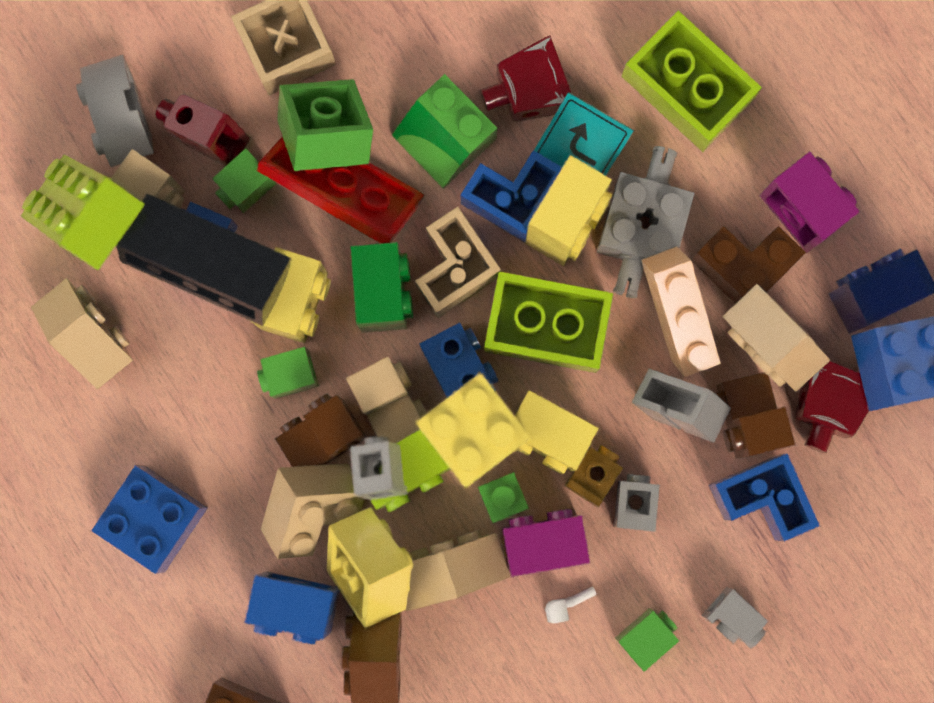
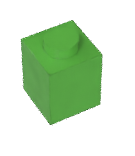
(241, 182)
(287, 373)
(503, 497)
(648, 638)

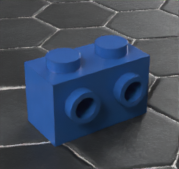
(455, 360)

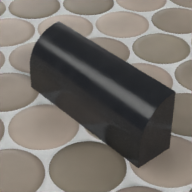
(204, 259)

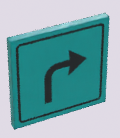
(584, 134)

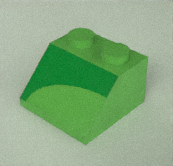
(445, 131)

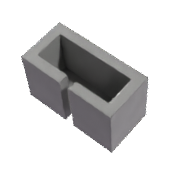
(681, 405)

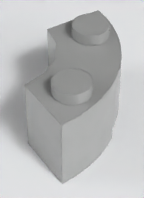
(115, 110)

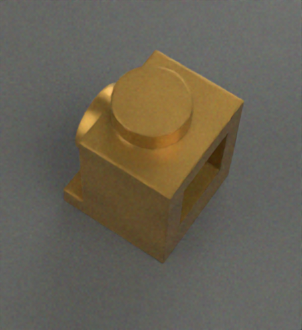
(584, 486)

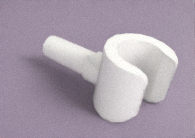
(557, 609)

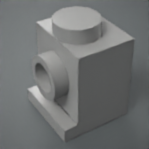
(365, 468)
(646, 515)
(736, 618)

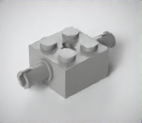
(649, 197)

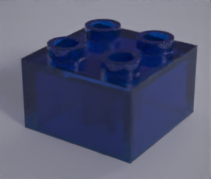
(875, 294)

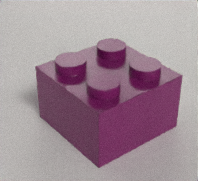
(809, 201)
(545, 543)

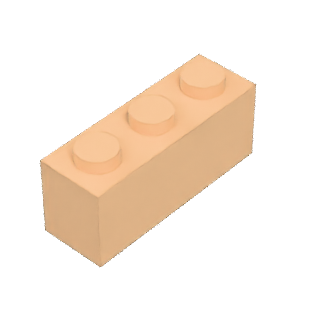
(681, 311)

